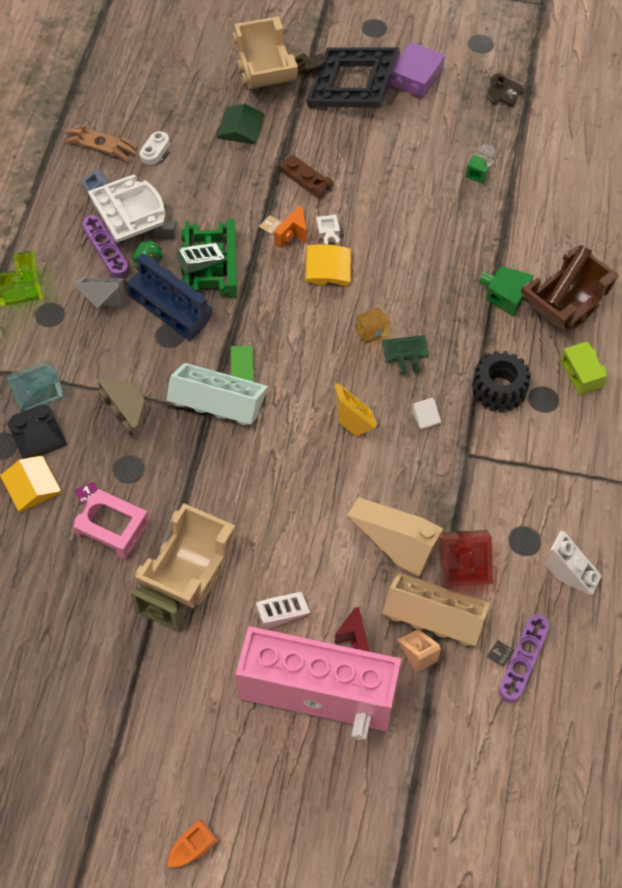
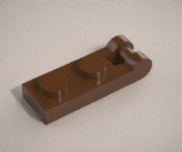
(305, 176)

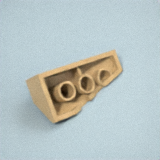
(402, 536)

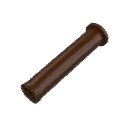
(568, 276)

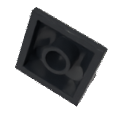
(36, 431)

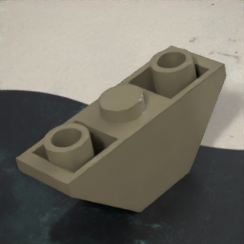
(124, 403)

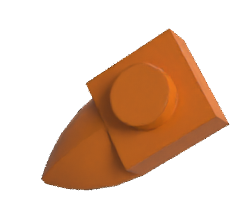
(191, 845)

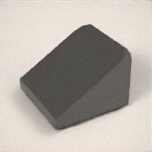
(165, 231)

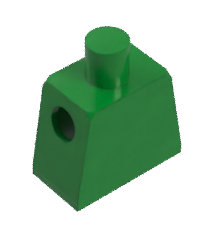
(505, 288)

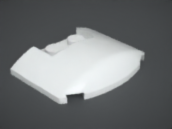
(128, 207)

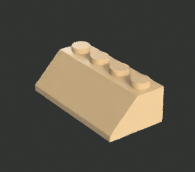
(435, 609)

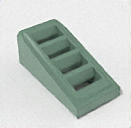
(195, 264)

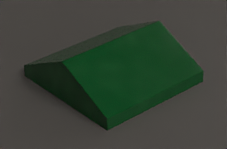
(240, 124)

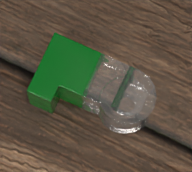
(480, 162)

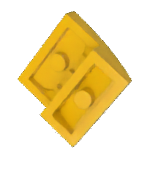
(327, 264)

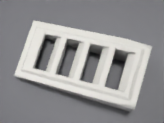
(271, 604)

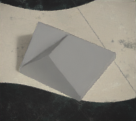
(102, 290)

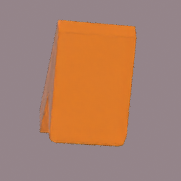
(292, 226)

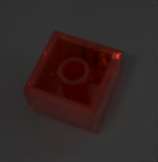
(466, 558)

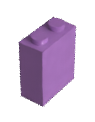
(417, 69)

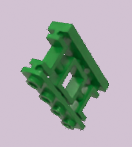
(208, 237)

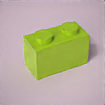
(583, 368)

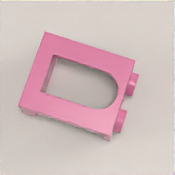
(130, 536)

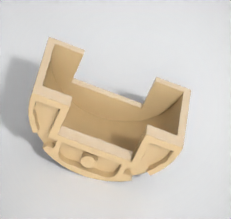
(263, 53)
(190, 558)

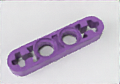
(106, 246)
(524, 658)

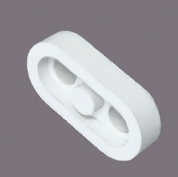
(154, 148)

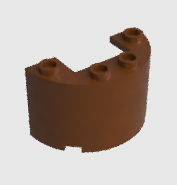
(581, 299)

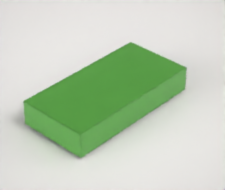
(242, 362)

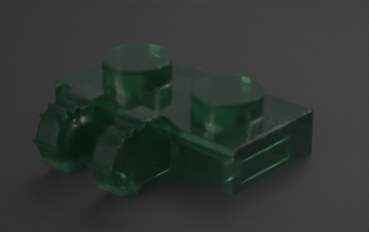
(404, 349)

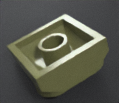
(159, 608)

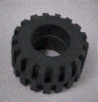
(506, 367)

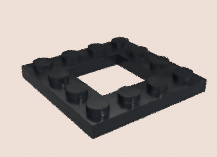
(380, 58)

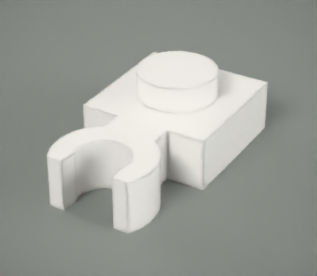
(328, 229)

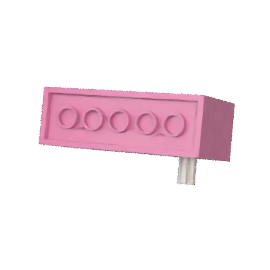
(318, 679)

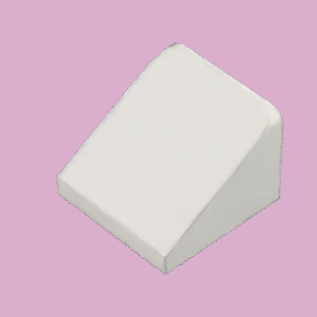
(426, 413)

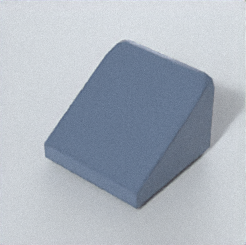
(95, 180)

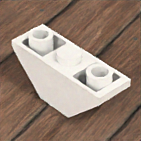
(571, 565)

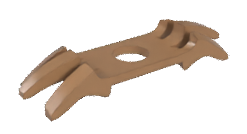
(112, 146)

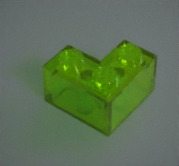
(23, 282)

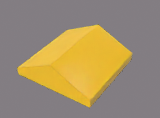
(30, 482)

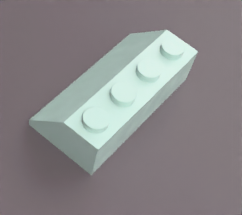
(215, 394)

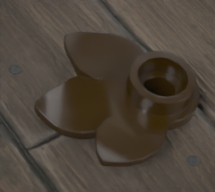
(308, 63)
(505, 91)

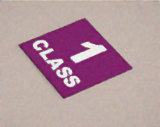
(86, 491)

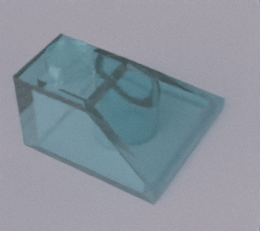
(35, 385)

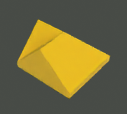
(352, 412)

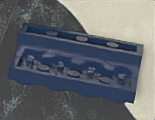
(168, 298)

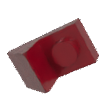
(353, 631)

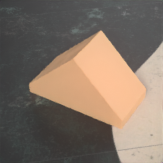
(419, 649)

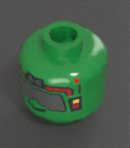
(150, 249)

